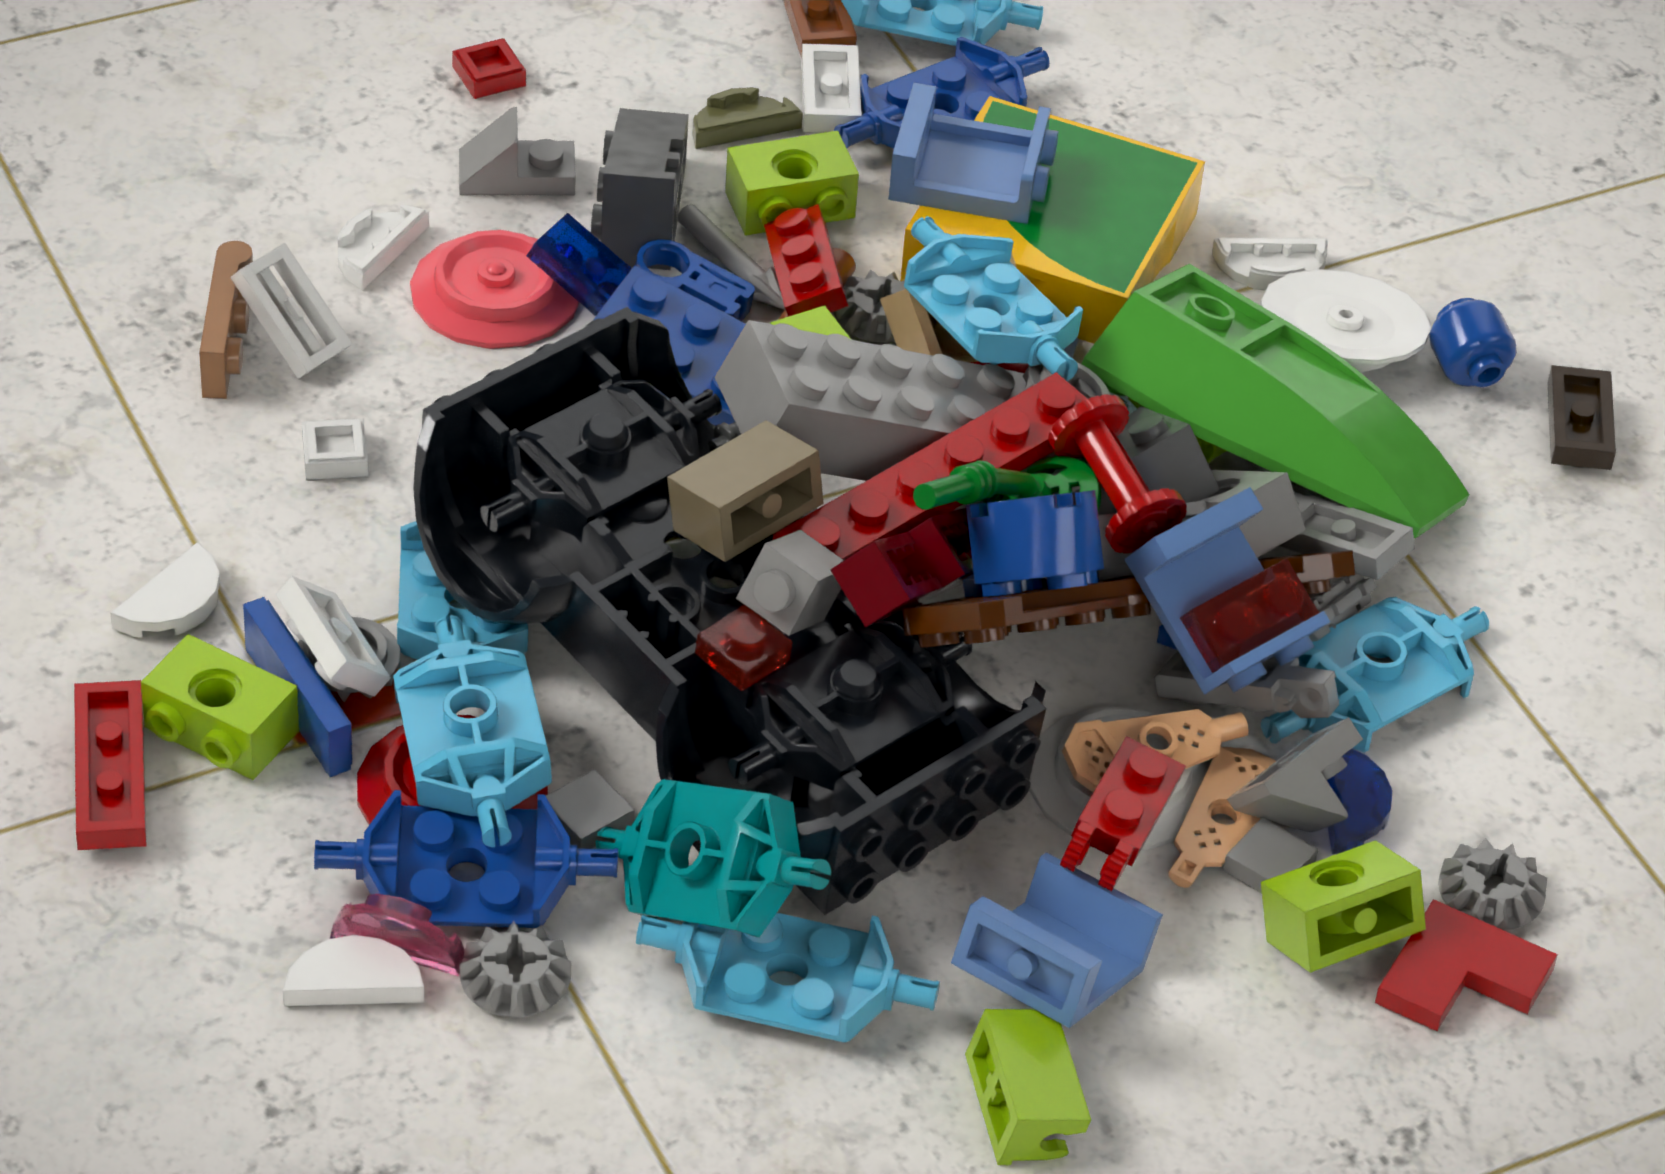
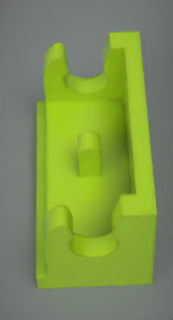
(1025, 1084)

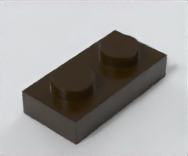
(1581, 417)

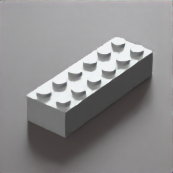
(856, 398)

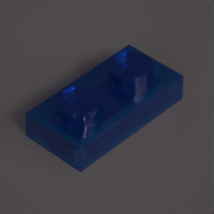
(579, 263)

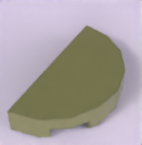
(743, 115)

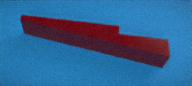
(907, 567)

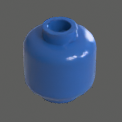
(1471, 341)

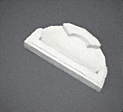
(374, 241)
(1264, 260)
(174, 598)
(353, 972)

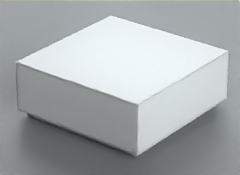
(335, 449)

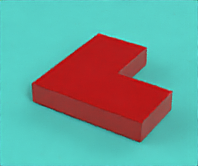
(1460, 953)

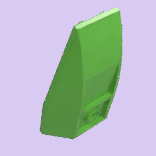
(1272, 398)

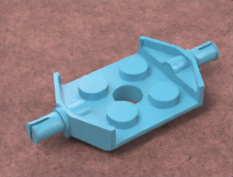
(943, 19)
(988, 301)
(426, 600)
(1426, 664)
(481, 761)
(842, 969)

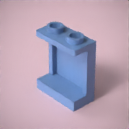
(970, 162)

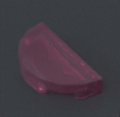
(404, 926)

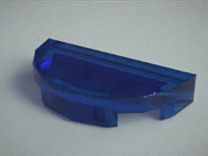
(1365, 796)

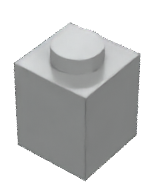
(792, 582)

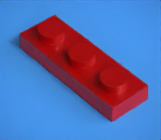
(805, 261)
(109, 765)

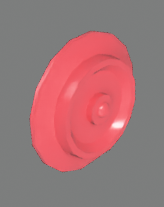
(489, 292)

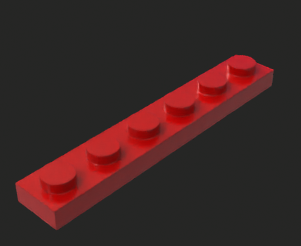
(884, 506)

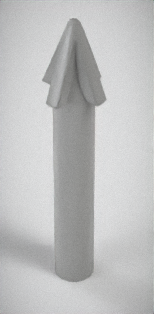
(732, 256)

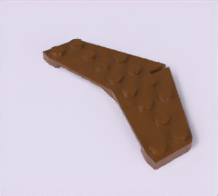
(1039, 609)

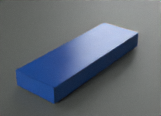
(320, 716)

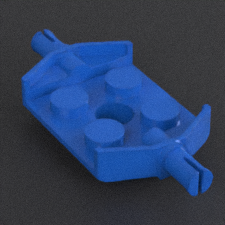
(961, 90)
(415, 847)

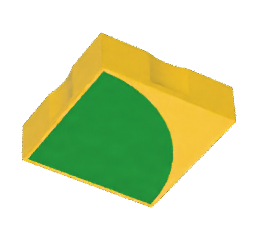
(1105, 220)

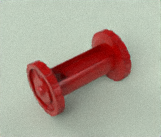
(1092, 433)

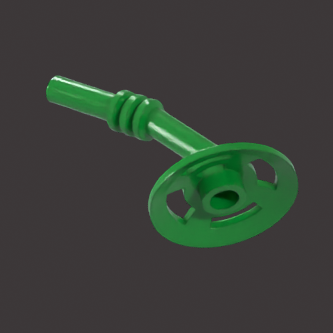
(984, 481)

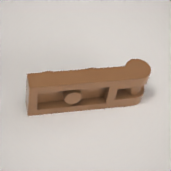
(225, 317)

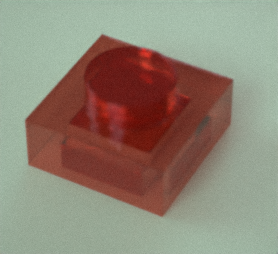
(743, 647)

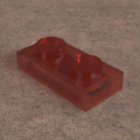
(1249, 615)

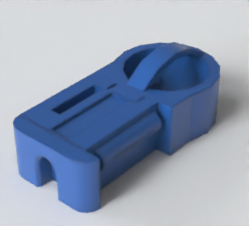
(699, 277)

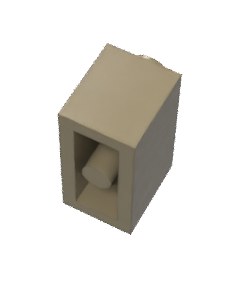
(745, 490)

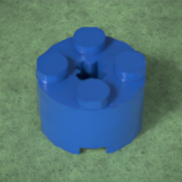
(1035, 540)

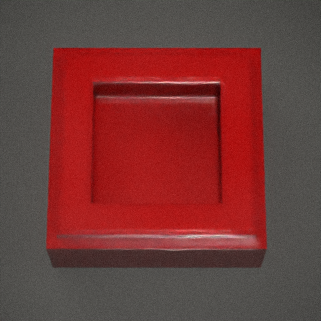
(489, 68)

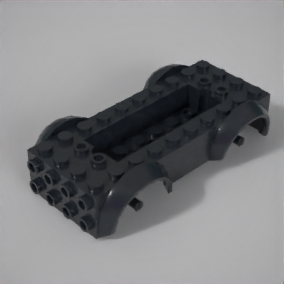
(556, 510)

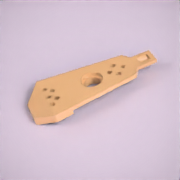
(1106, 737)
(1224, 777)

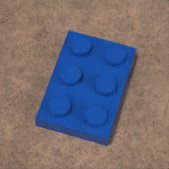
(697, 331)

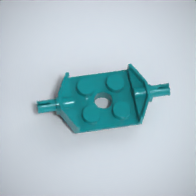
(743, 863)

